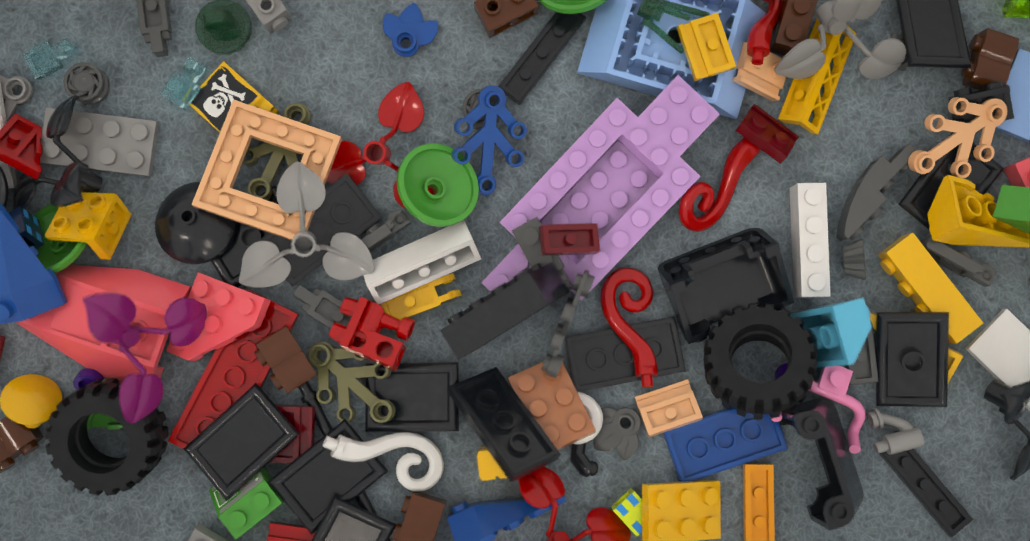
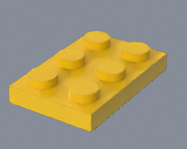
(681, 511)

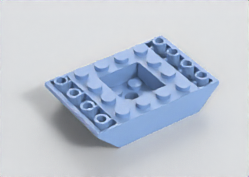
(637, 58)

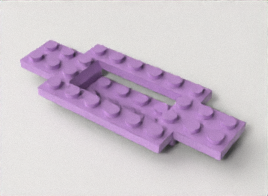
(624, 189)

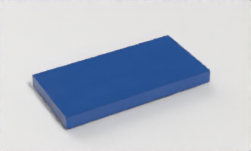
(721, 443)

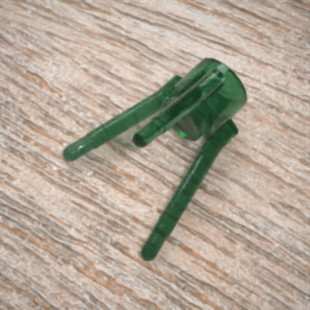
(655, 9)

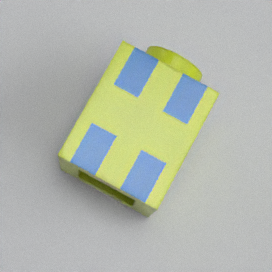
(630, 510)

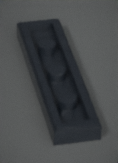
(540, 55)
(929, 490)

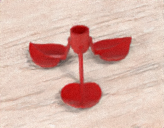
(399, 110)
(545, 487)

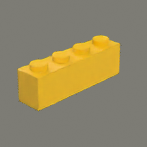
(928, 285)

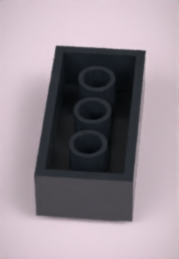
(503, 308)

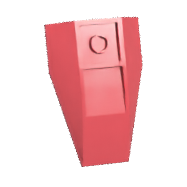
(68, 327)

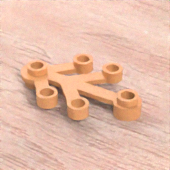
(963, 135)

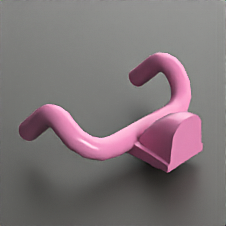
(833, 386)

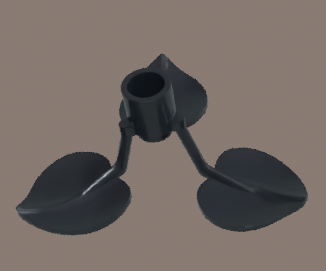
(75, 176)
(1012, 404)

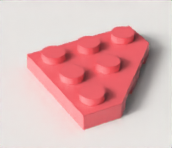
(229, 315)

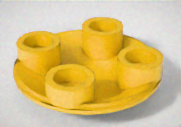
(30, 399)

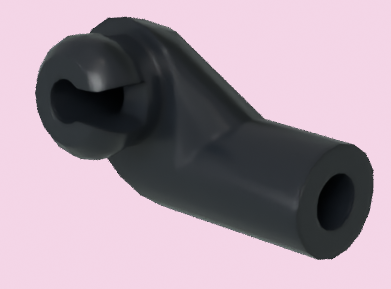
(581, 462)

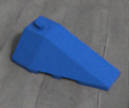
(24, 281)
(484, 518)

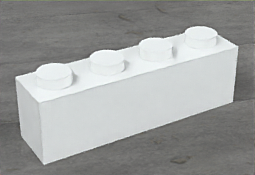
(809, 240)
(421, 262)

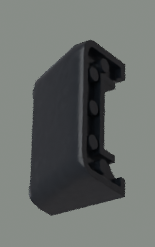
(722, 277)
(843, 495)

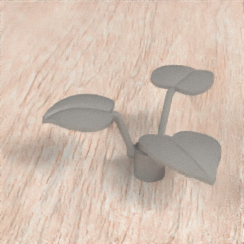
(808, 57)
(345, 257)

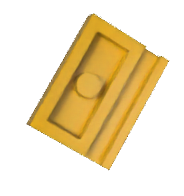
(706, 47)

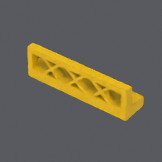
(805, 93)

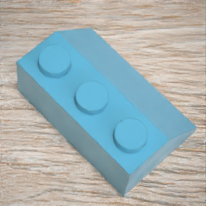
(837, 330)

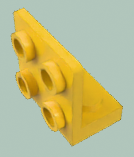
(95, 220)

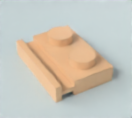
(759, 78)
(668, 408)

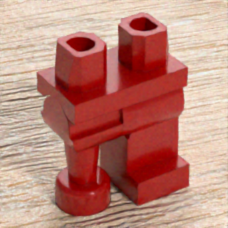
(363, 332)

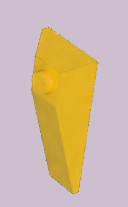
(966, 218)

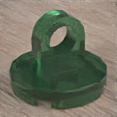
(223, 26)

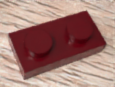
(569, 239)

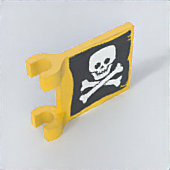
(220, 90)

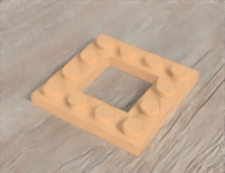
(240, 126)

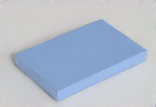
(1020, 98)

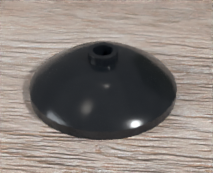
(194, 240)

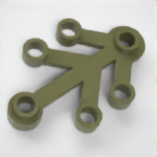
(277, 155)
(348, 380)

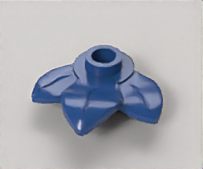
(411, 27)

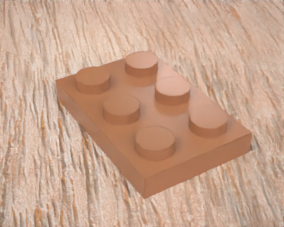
(553, 404)

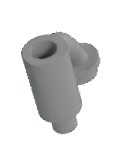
(906, 439)

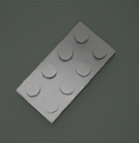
(104, 143)

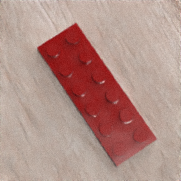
(229, 376)

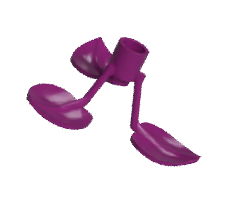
(110, 321)

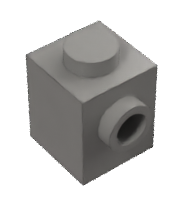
(271, 13)

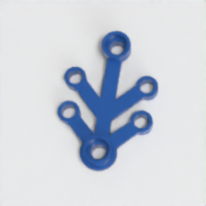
(489, 135)

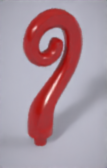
(760, 33)
(735, 163)
(643, 355)

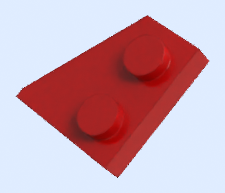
(21, 145)

